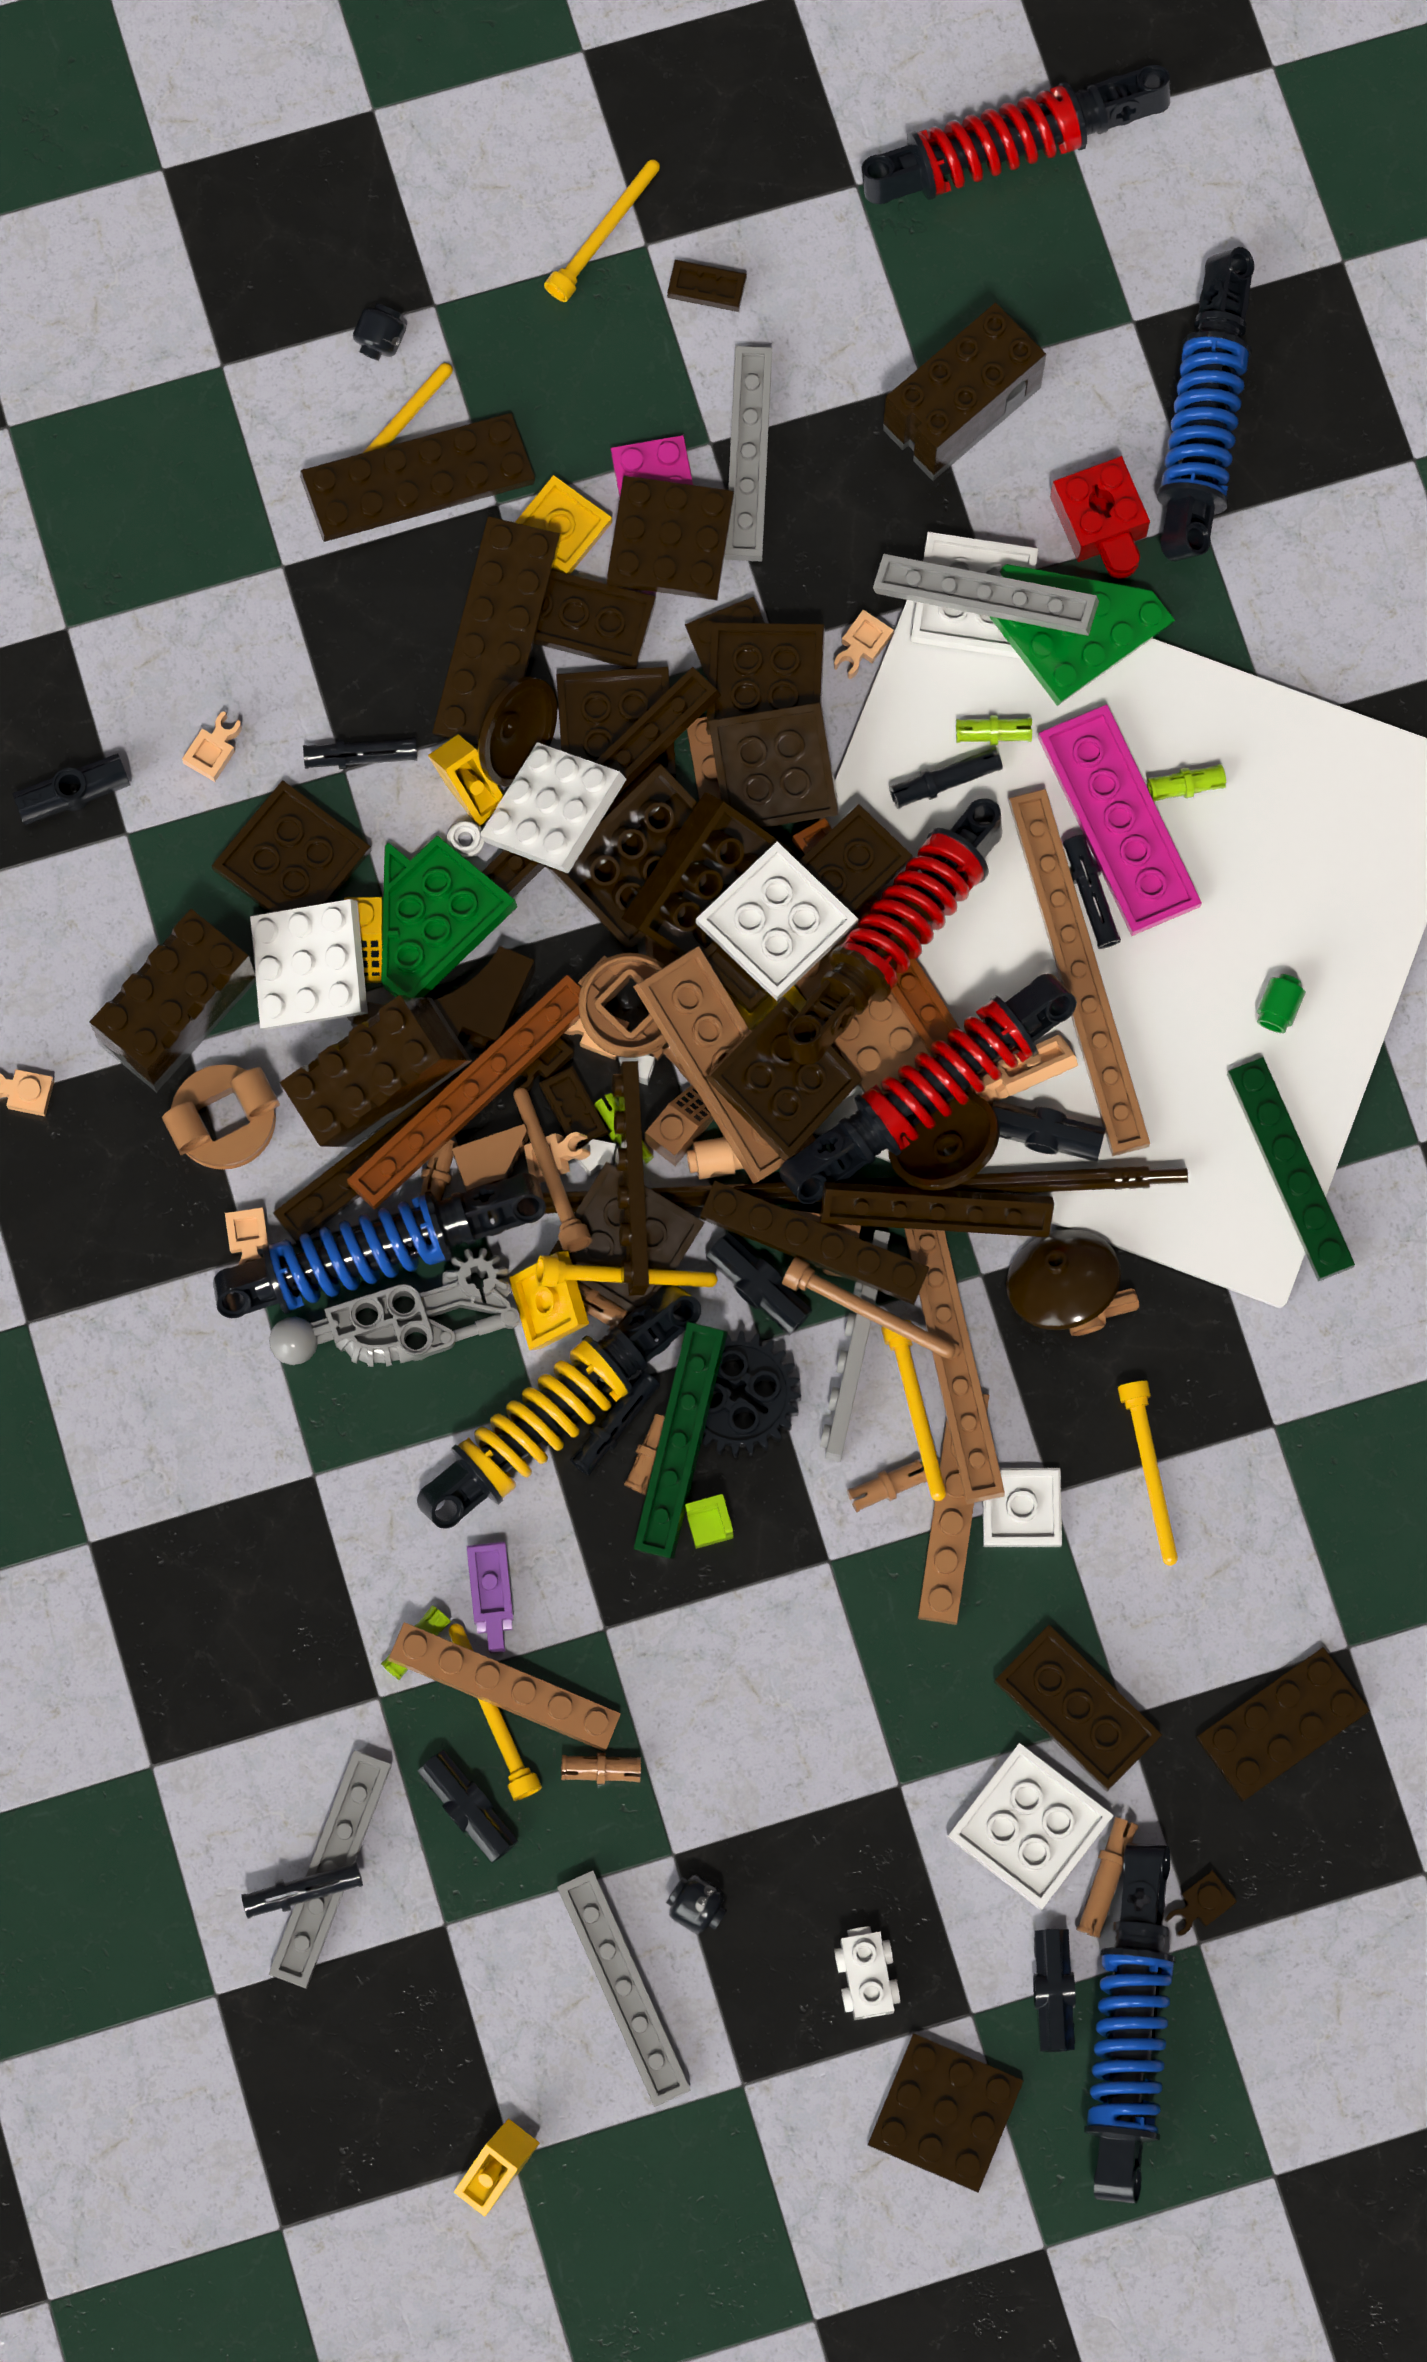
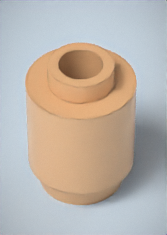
(712, 1158)

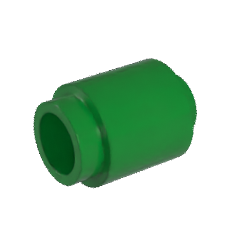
(1280, 1003)

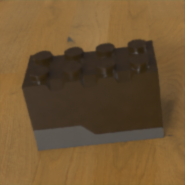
(173, 1000)
(375, 1071)

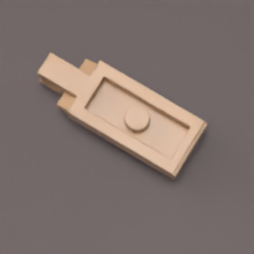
(1052, 1060)

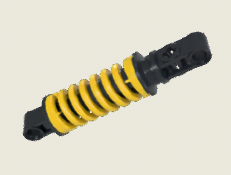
(595, 1372)

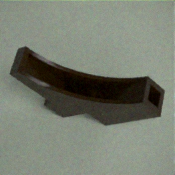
(485, 1004)

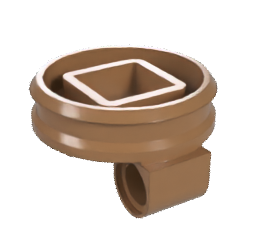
(599, 988)
(209, 1086)

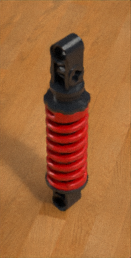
(1014, 132)
(929, 1087)

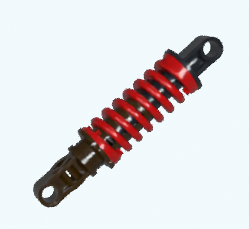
(896, 928)

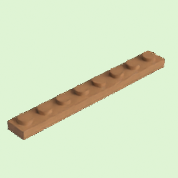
(957, 1374)

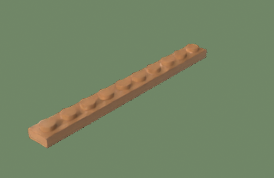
(1079, 972)

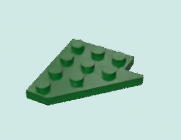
(1069, 660)
(434, 915)

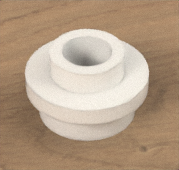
(461, 829)

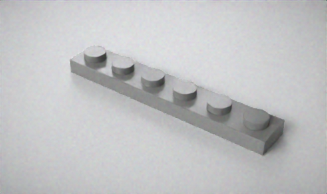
(749, 452)
(986, 594)
(850, 1366)
(336, 1848)
(623, 1988)

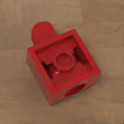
(1102, 515)

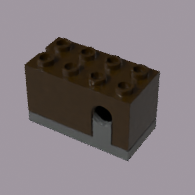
(964, 391)

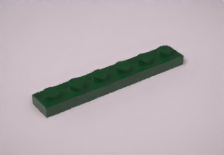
(1290, 1169)
(680, 1440)

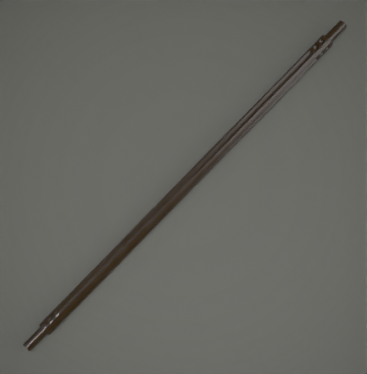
(1009, 1182)

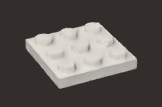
(960, 628)
(552, 807)
(777, 921)
(309, 964)
(1030, 1826)

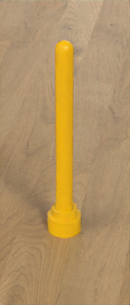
(562, 283)
(411, 408)
(553, 1271)
(1135, 1397)
(917, 1411)
(522, 1780)

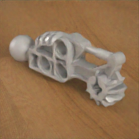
(296, 1339)

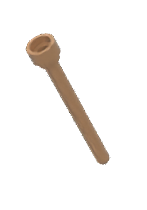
(573, 1234)
(803, 1277)

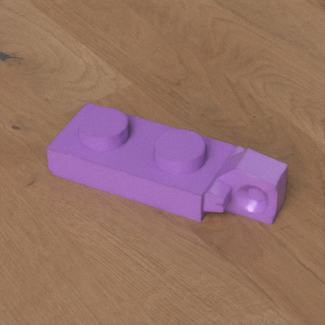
(490, 1592)

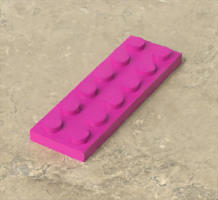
(1119, 820)

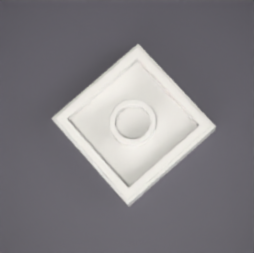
(1028, 1512)

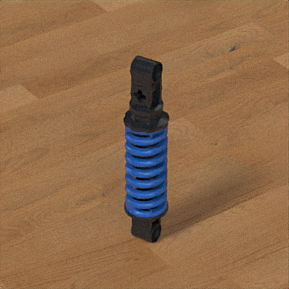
(1205, 407)
(375, 1246)
(1138, 1971)

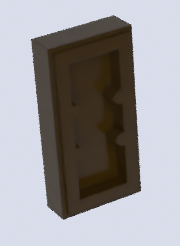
(707, 285)
(573, 1106)

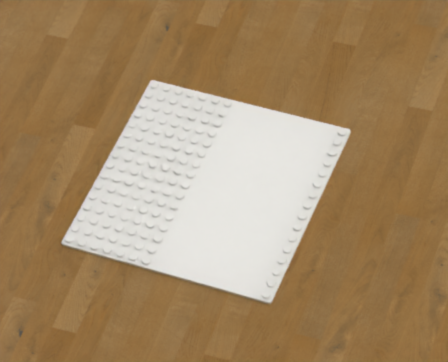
(1299, 873)

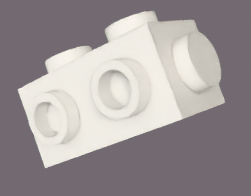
(864, 1961)

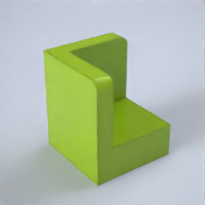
(709, 1521)

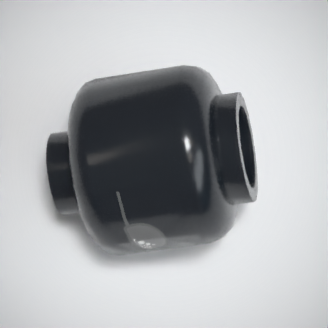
(379, 332)
(696, 1904)

